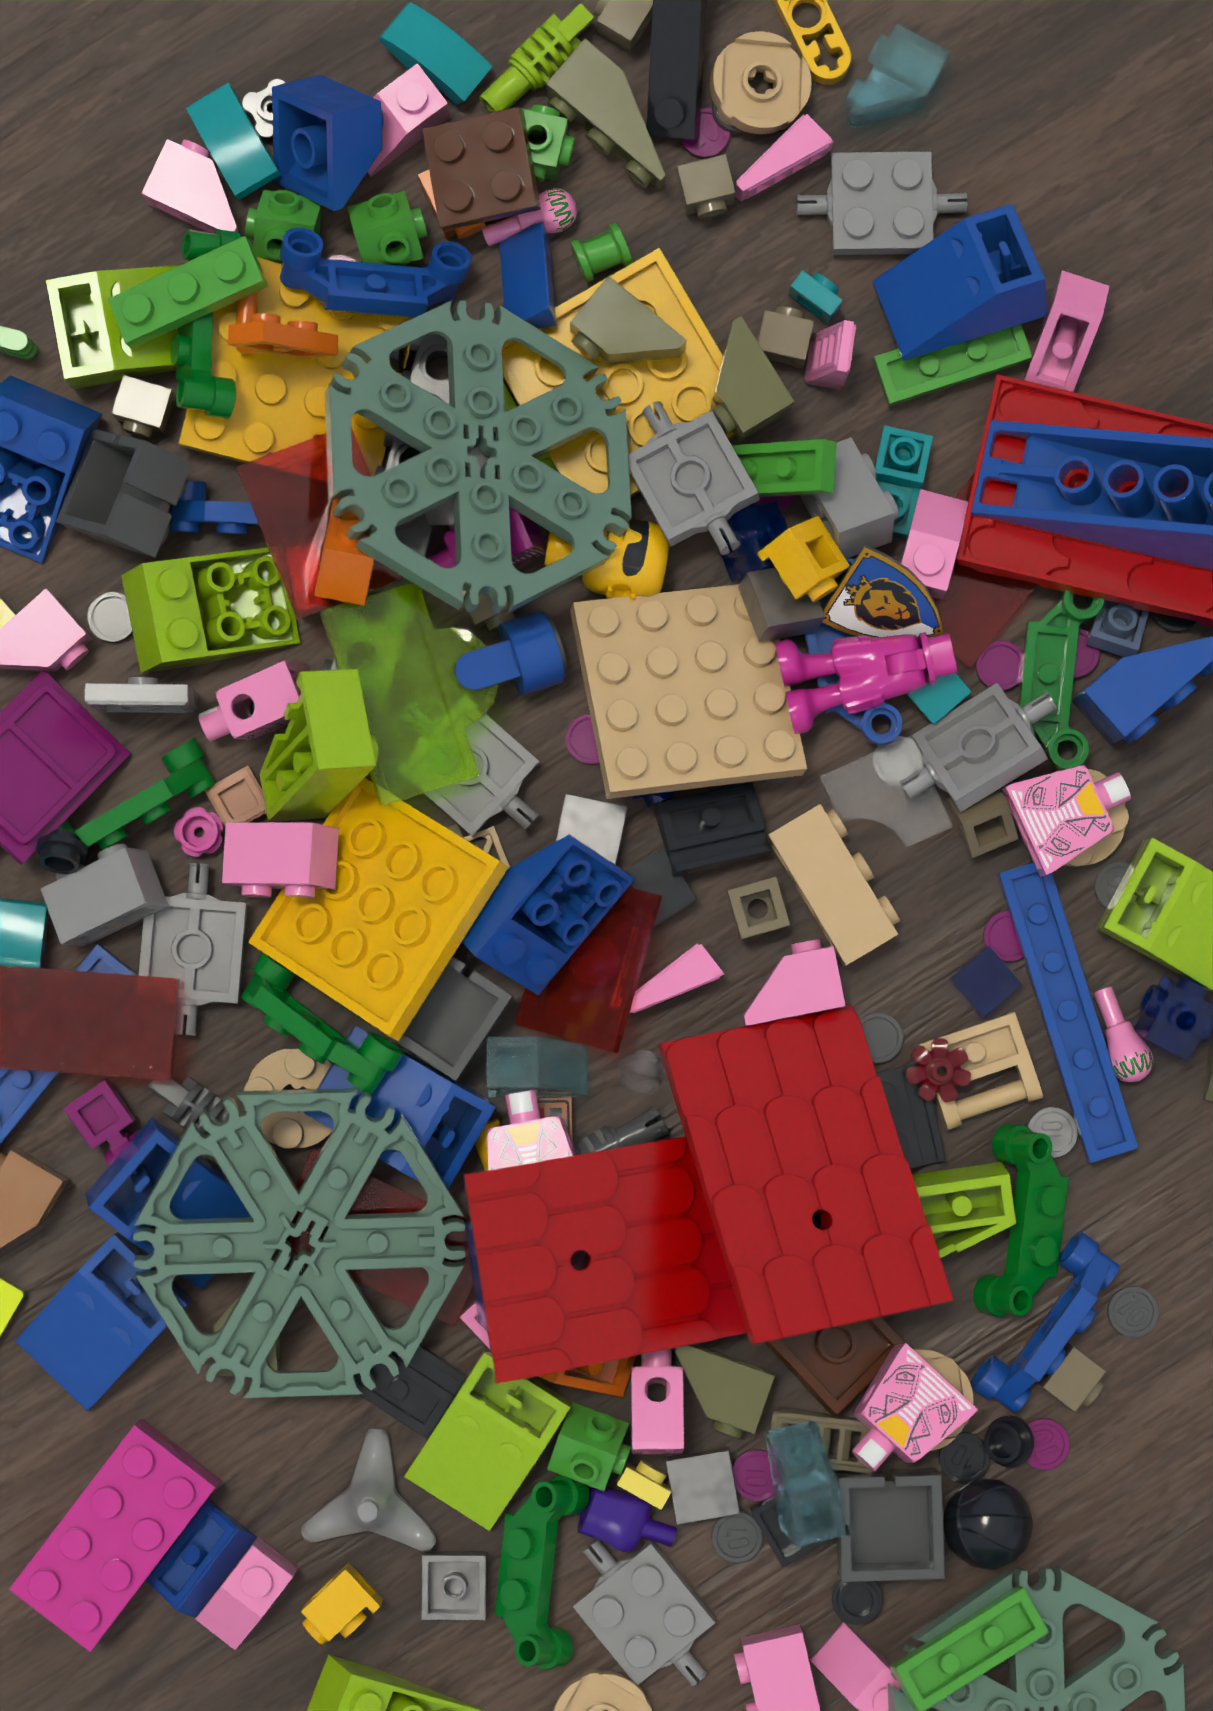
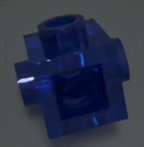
(754, 530)
(1176, 1015)

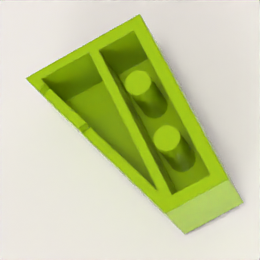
(323, 748)
(966, 1204)

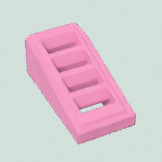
(794, 150)
(830, 355)
(682, 975)

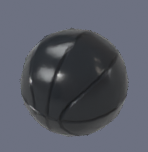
(987, 1523)

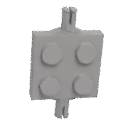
(881, 202)
(691, 478)
(979, 747)
(501, 770)
(200, 944)
(644, 1612)

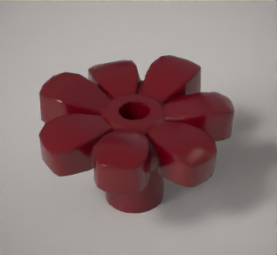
(927, 1071)

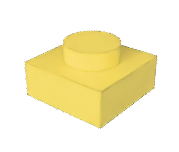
(645, 1482)

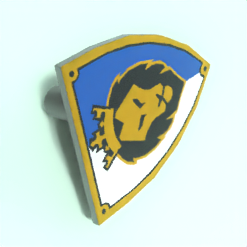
(882, 600)

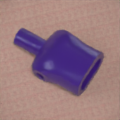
(622, 1520)

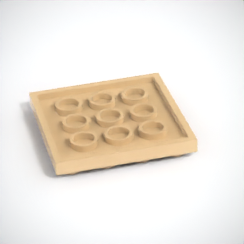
(683, 693)

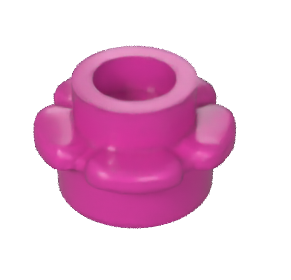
(185, 832)

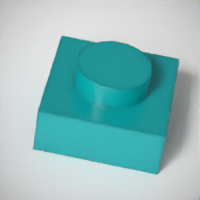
(816, 295)

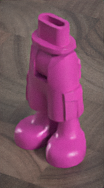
(867, 671)

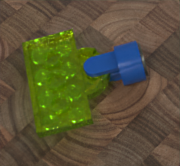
(432, 683)

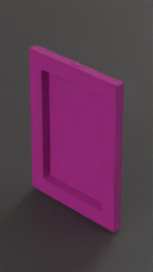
(48, 763)

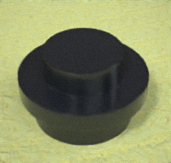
(61, 852)
(1009, 1441)
(857, 1601)

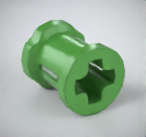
(601, 252)

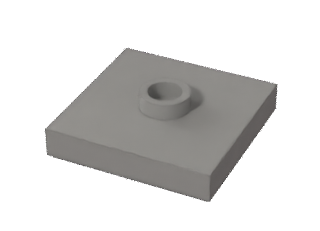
(142, 696)

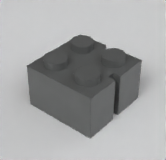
(124, 492)
(455, 1019)
(891, 1525)

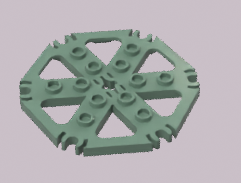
(447, 472)
(326, 1283)
(1038, 1669)

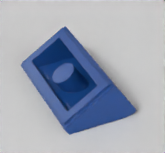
(529, 276)
(200, 1559)

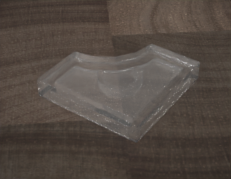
(872, 792)

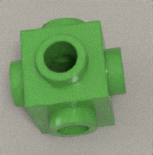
(558, 147)
(276, 215)
(388, 229)
(590, 1447)

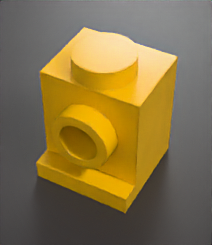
(806, 559)
(340, 1605)

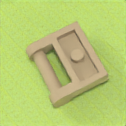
(990, 1048)

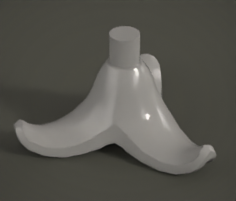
(371, 1502)

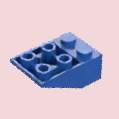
(963, 285)
(38, 459)
(1134, 687)
(545, 911)
(438, 1109)
(133, 1174)
(97, 1323)

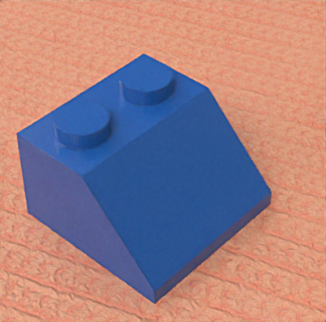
(324, 138)

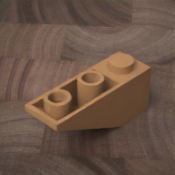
(26, 1194)

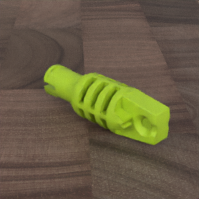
(537, 59)

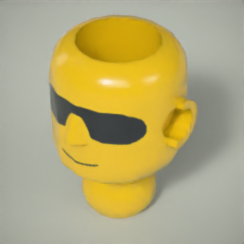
(632, 569)

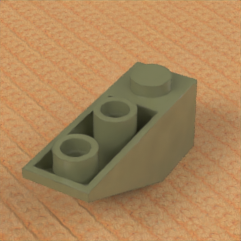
(600, 100)

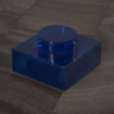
(985, 981)

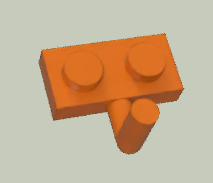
(265, 333)

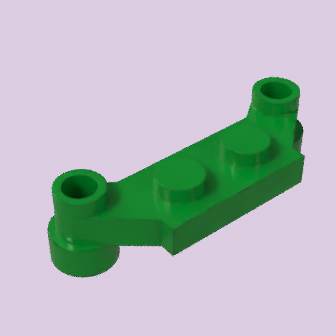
(193, 344)
(1050, 667)
(186, 773)
(318, 1038)
(1038, 1227)
(528, 1571)

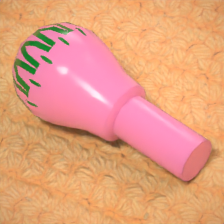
(556, 212)
(1127, 1050)

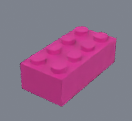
(115, 1534)

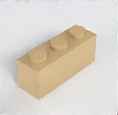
(834, 883)

